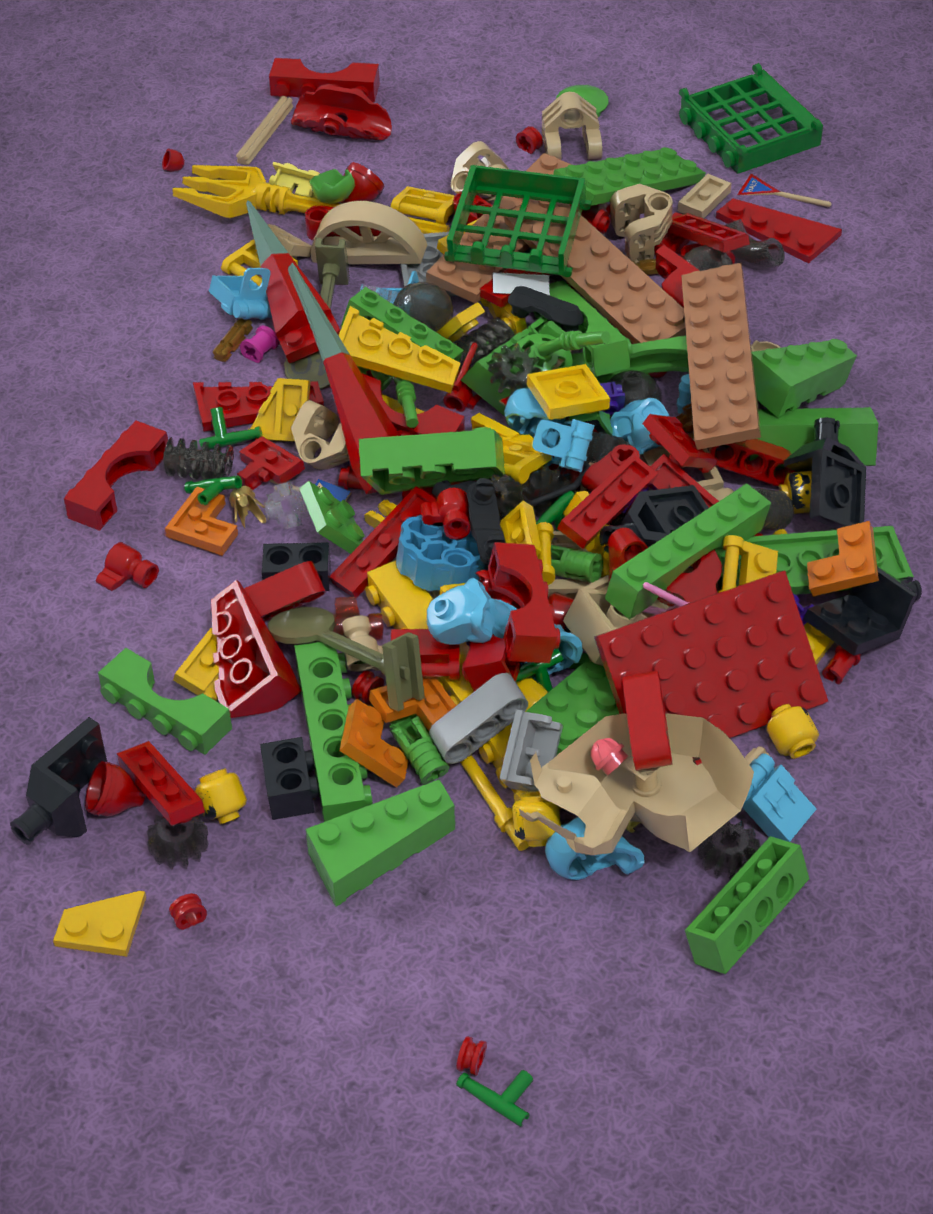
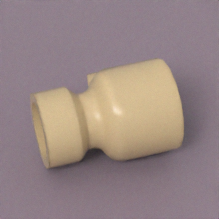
(358, 629)

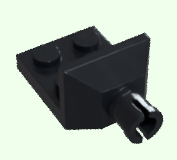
(837, 476)
(658, 514)
(868, 615)
(57, 782)

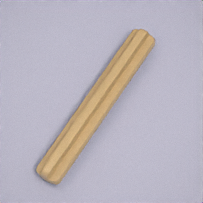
(264, 130)

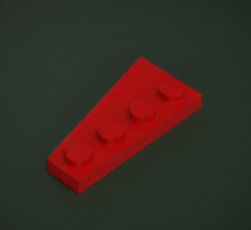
(797, 235)
(238, 403)

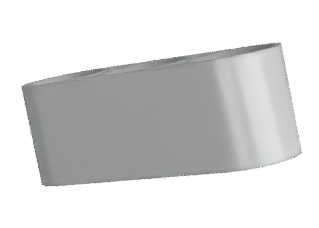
(478, 718)

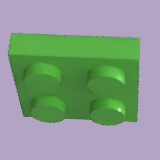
(331, 517)

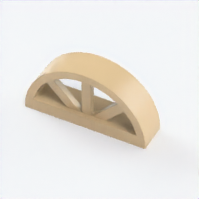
(396, 244)

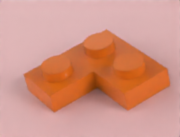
(198, 524)
(853, 565)
(429, 709)
(364, 744)

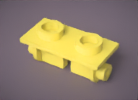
(291, 176)

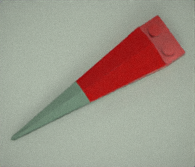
(285, 306)
(355, 401)

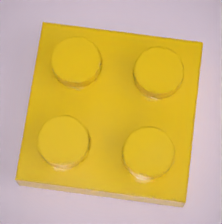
(568, 391)

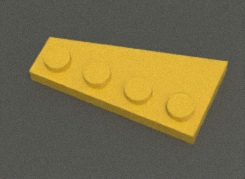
(395, 354)

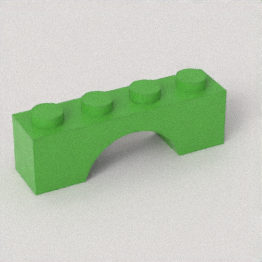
(195, 721)

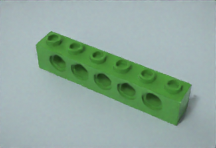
(326, 712)

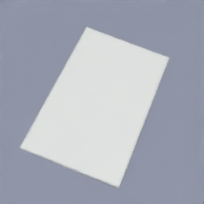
(506, 282)

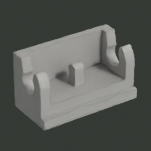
(529, 735)

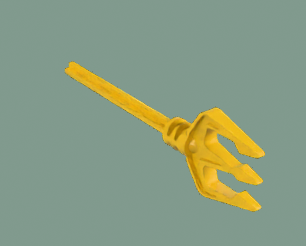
(249, 184)

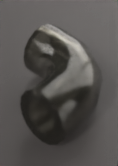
(758, 254)

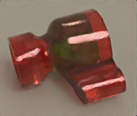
(347, 607)

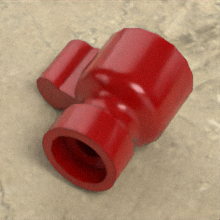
(450, 509)
(124, 564)

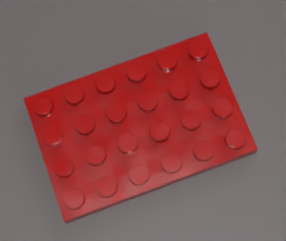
(722, 656)

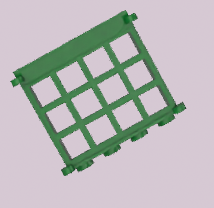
(697, 106)
(518, 185)

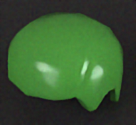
(331, 186)

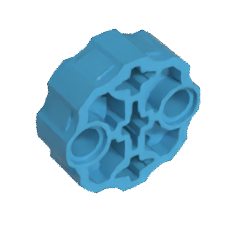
(434, 558)

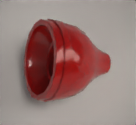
(367, 184)
(111, 791)

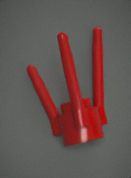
(462, 394)

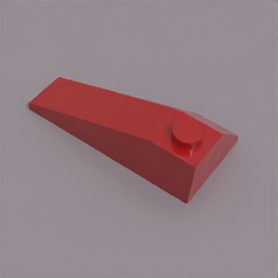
(251, 665)

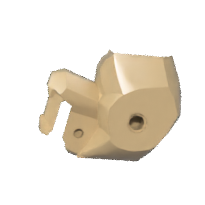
(673, 802)

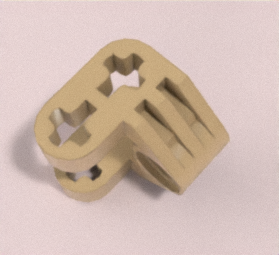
(571, 112)
(470, 157)
(627, 223)
(315, 422)

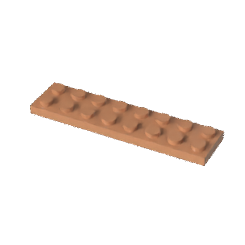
(467, 278)
(609, 279)
(720, 357)

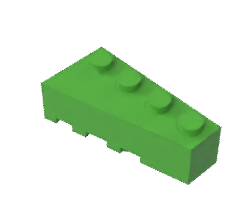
(800, 373)
(479, 377)
(425, 459)
(378, 838)

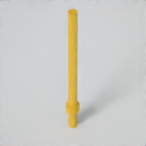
(503, 815)

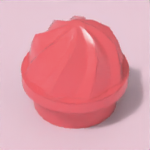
(607, 755)

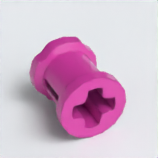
(259, 344)

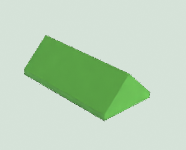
(796, 428)

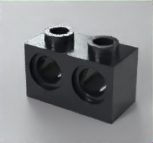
(283, 556)
(287, 778)

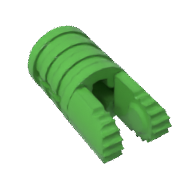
(576, 564)
(422, 753)

